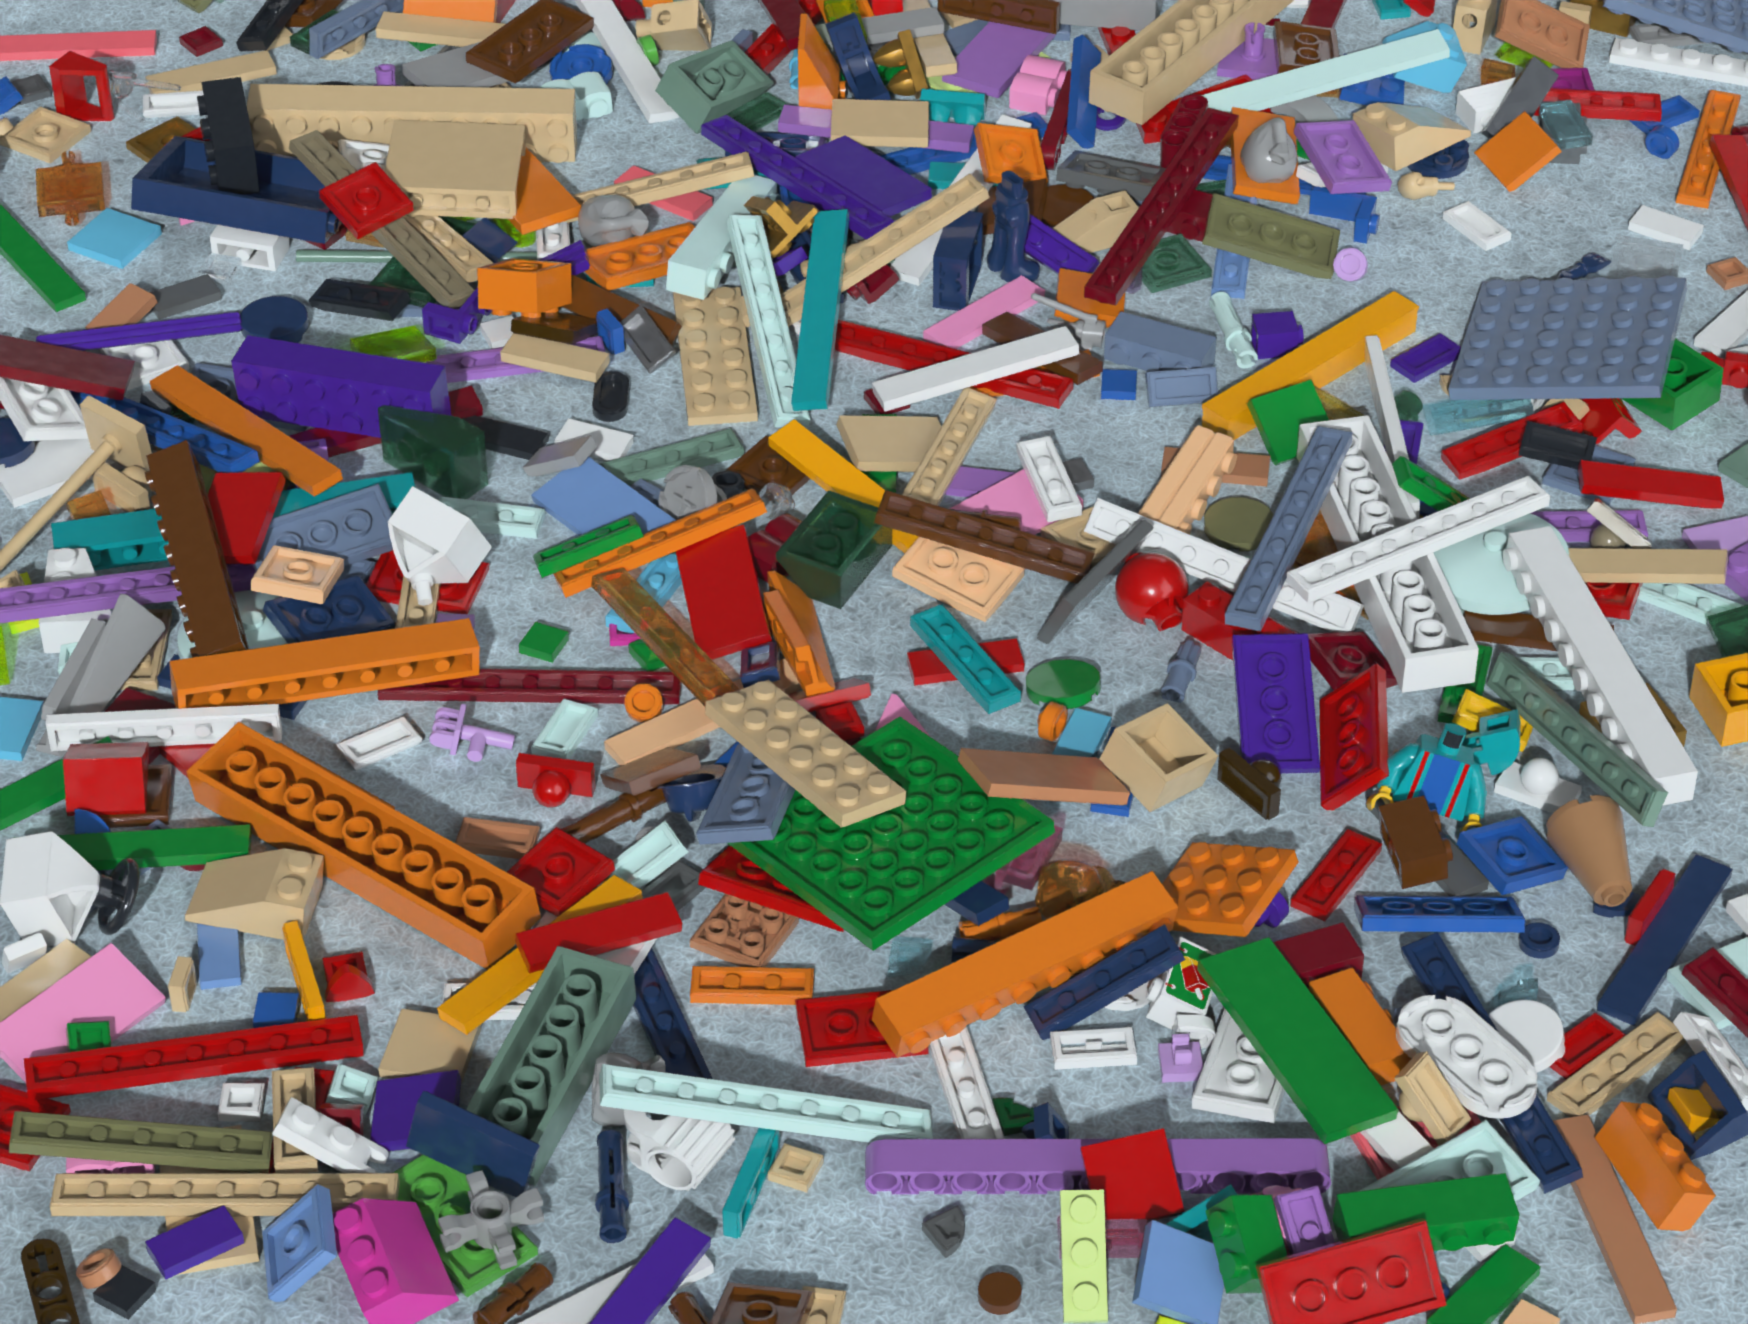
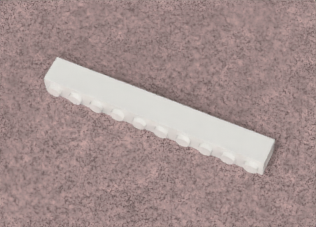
(1597, 660)

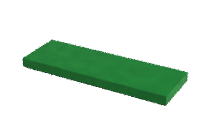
(1297, 1040)

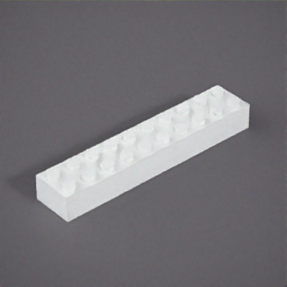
(1411, 603)

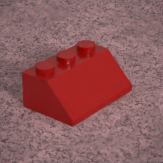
(1205, 619)

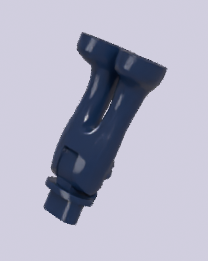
(1010, 231)

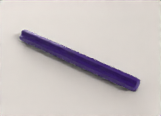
(145, 332)

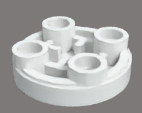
(1532, 1030)

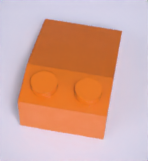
(817, 69)

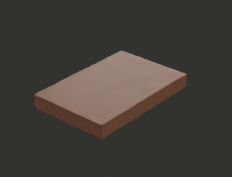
(1543, 32)

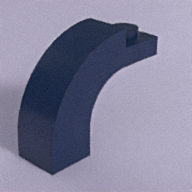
(856, 59)

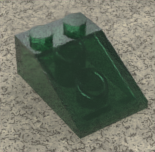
(436, 448)

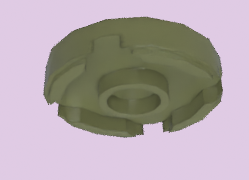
(1237, 523)

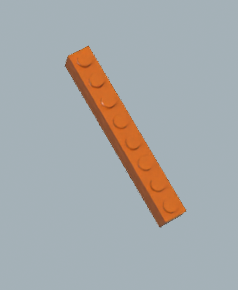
(328, 666)
(1021, 965)

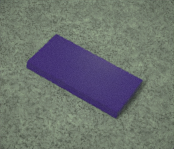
(867, 175)
(1276, 700)

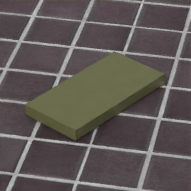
(1271, 237)

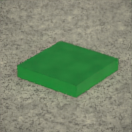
(1280, 416)

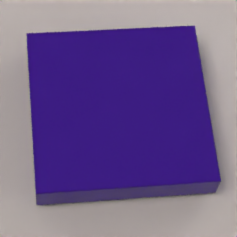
(397, 1103)

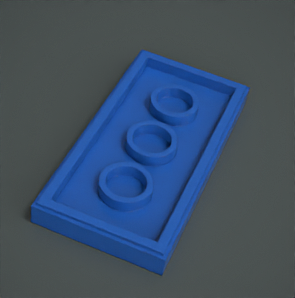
(1438, 914)

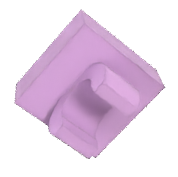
(1180, 1059)

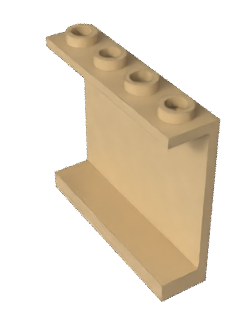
(457, 167)

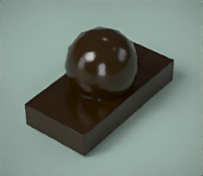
(1253, 783)

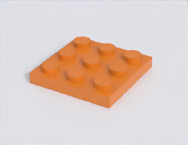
(1226, 886)

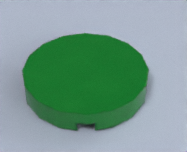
(1063, 682)

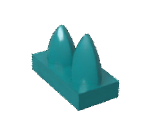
(962, 106)

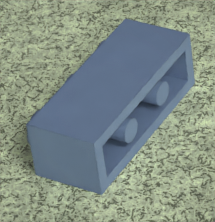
(1157, 345)

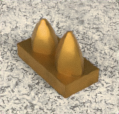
(902, 53)

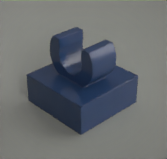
(1046, 1124)

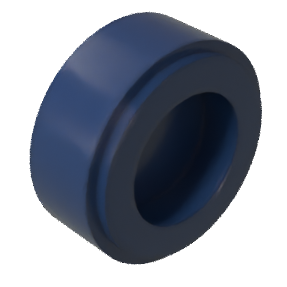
(1539, 940)

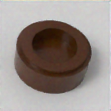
(999, 1293)

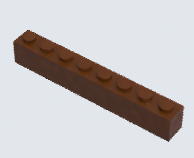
(195, 552)

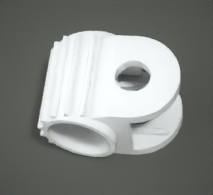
(688, 1146)

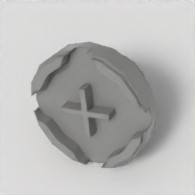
(688, 491)

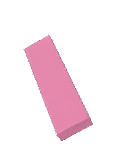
(968, 322)

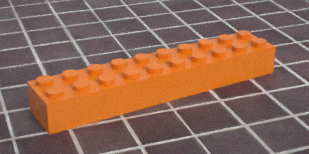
(365, 845)

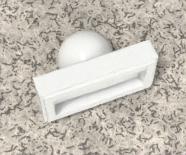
(1537, 785)

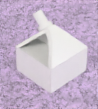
(434, 543)

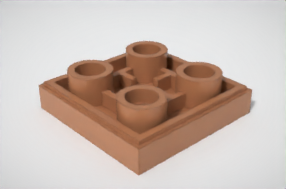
(743, 932)

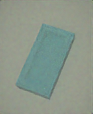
(1565, 124)

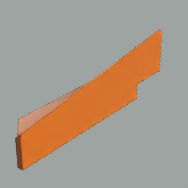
(798, 634)

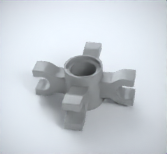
(491, 1220)

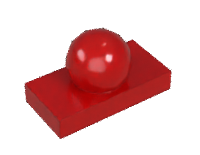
(554, 778)

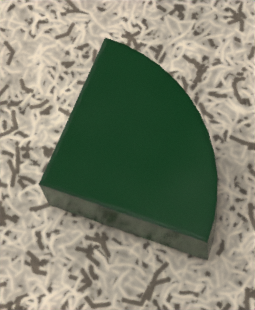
(1012, 1115)

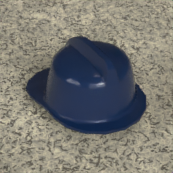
(693, 791)

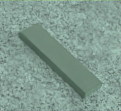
(660, 461)

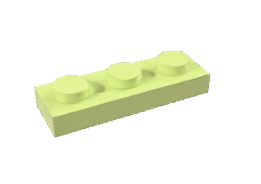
(1083, 1256)

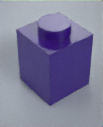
(1275, 334)

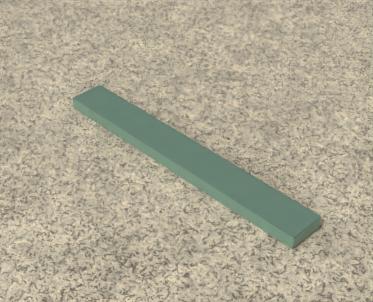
(1578, 740)

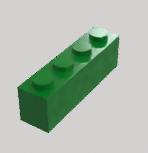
(1456, 1211)

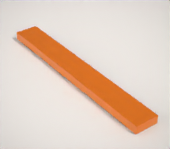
(242, 426)

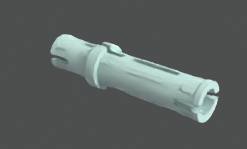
(1236, 337)

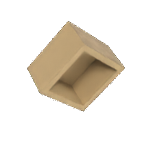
(1158, 757)

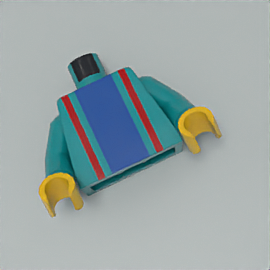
(1441, 772)

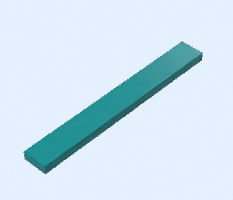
(820, 311)

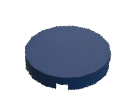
(579, 60)

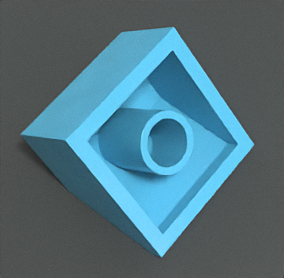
(1437, 75)

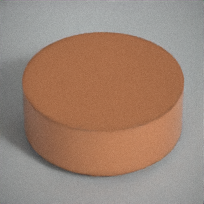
(98, 1268)

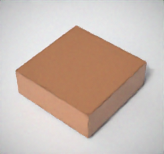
(1728, 273)

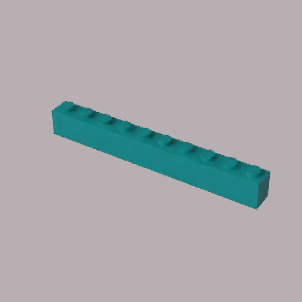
(136, 538)

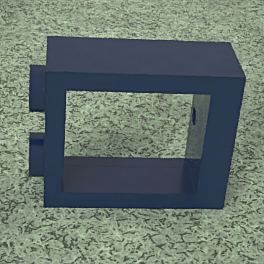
(957, 262)

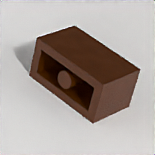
(1414, 841)

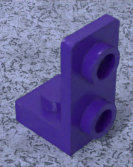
(453, 323)

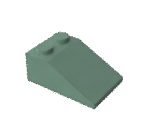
(711, 84)

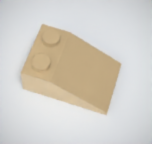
(1406, 132)
(259, 892)

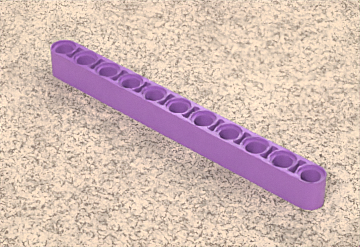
(1057, 1165)

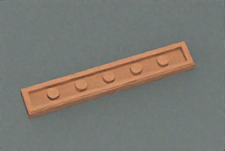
(1616, 1226)

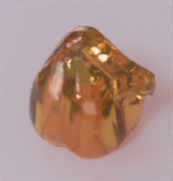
(1070, 883)

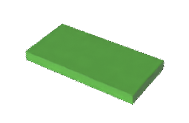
(444, 1192)

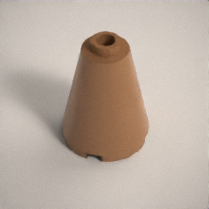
(1593, 847)

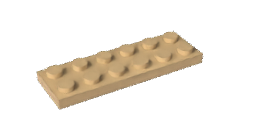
(715, 358)
(805, 753)

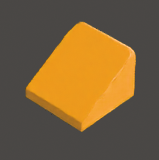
(1692, 1108)

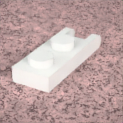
(327, 1139)

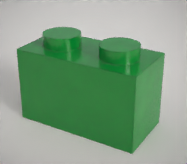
(1244, 1235)

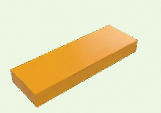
(303, 972)

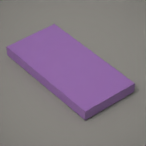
(996, 57)

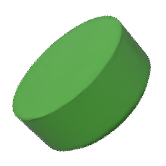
(649, 48)

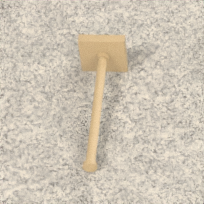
(111, 437)

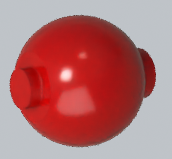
(1152, 589)

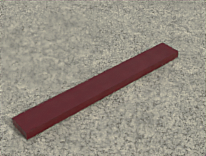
(539, 686)

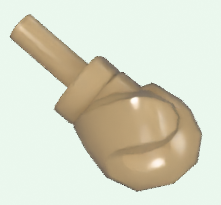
(1415, 186)

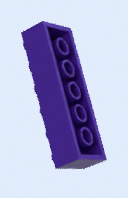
(332, 385)

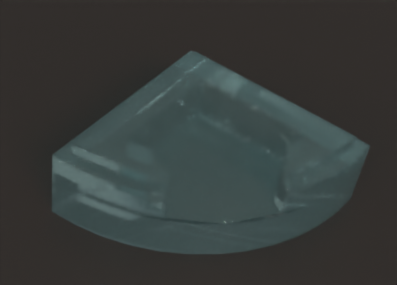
(906, 957)
(1524, 990)

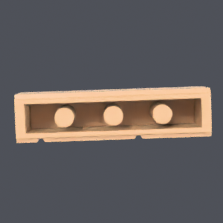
(1191, 480)

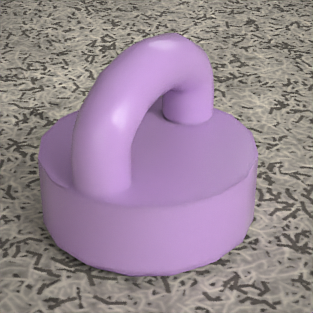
(1350, 264)

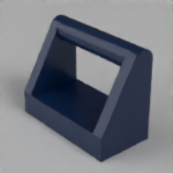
(1703, 1074)

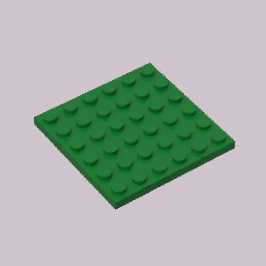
(909, 859)

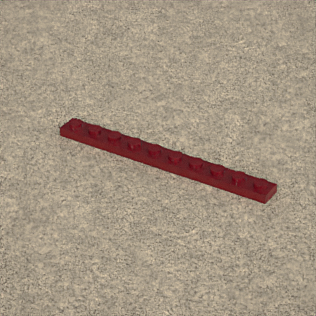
(1160, 207)

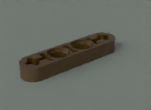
(53, 1308)

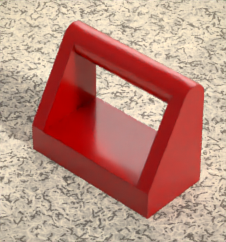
(70, 88)

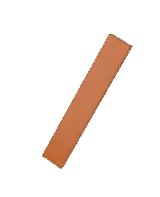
(1702, 167)
(664, 540)

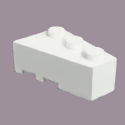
(66, 629)

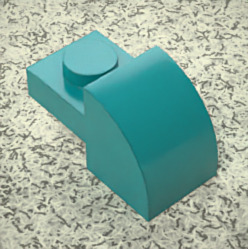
(1496, 741)

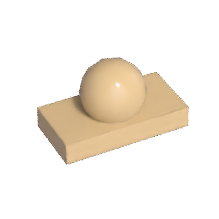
(125, 488)
(1430, 1099)

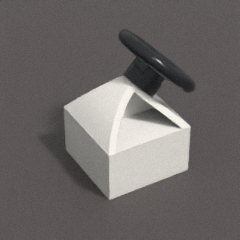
(53, 887)

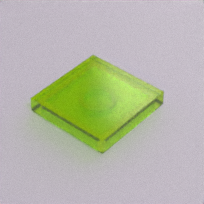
(400, 343)

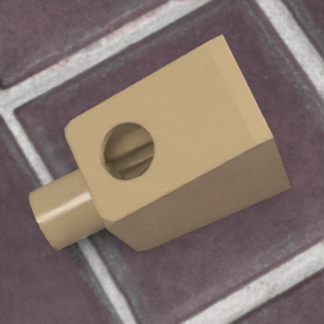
(1478, 11)
(678, 26)

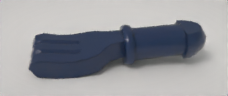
(1590, 264)

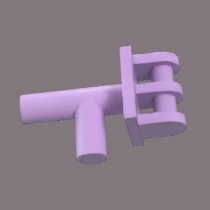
(450, 728)

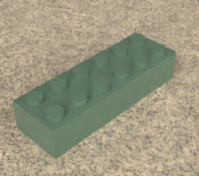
(554, 1049)

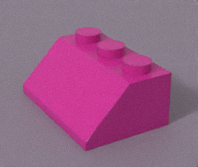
(391, 1261)

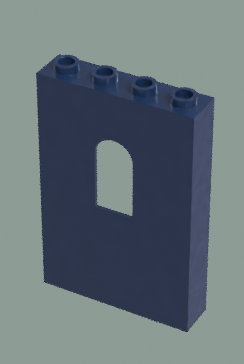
(286, 206)

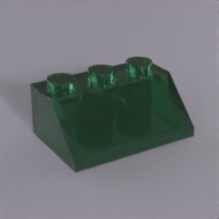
(835, 549)

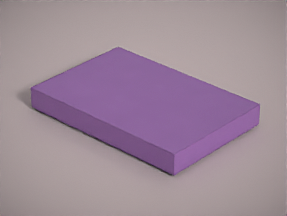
(1342, 157)

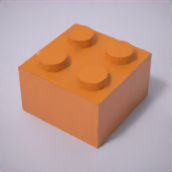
(524, 287)

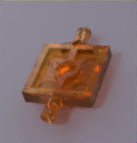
(70, 189)

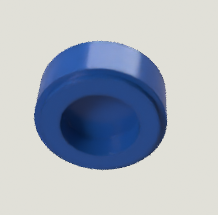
(1662, 142)

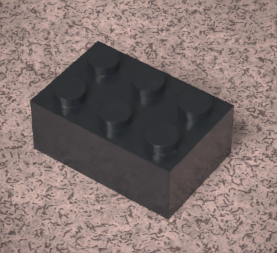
(229, 136)

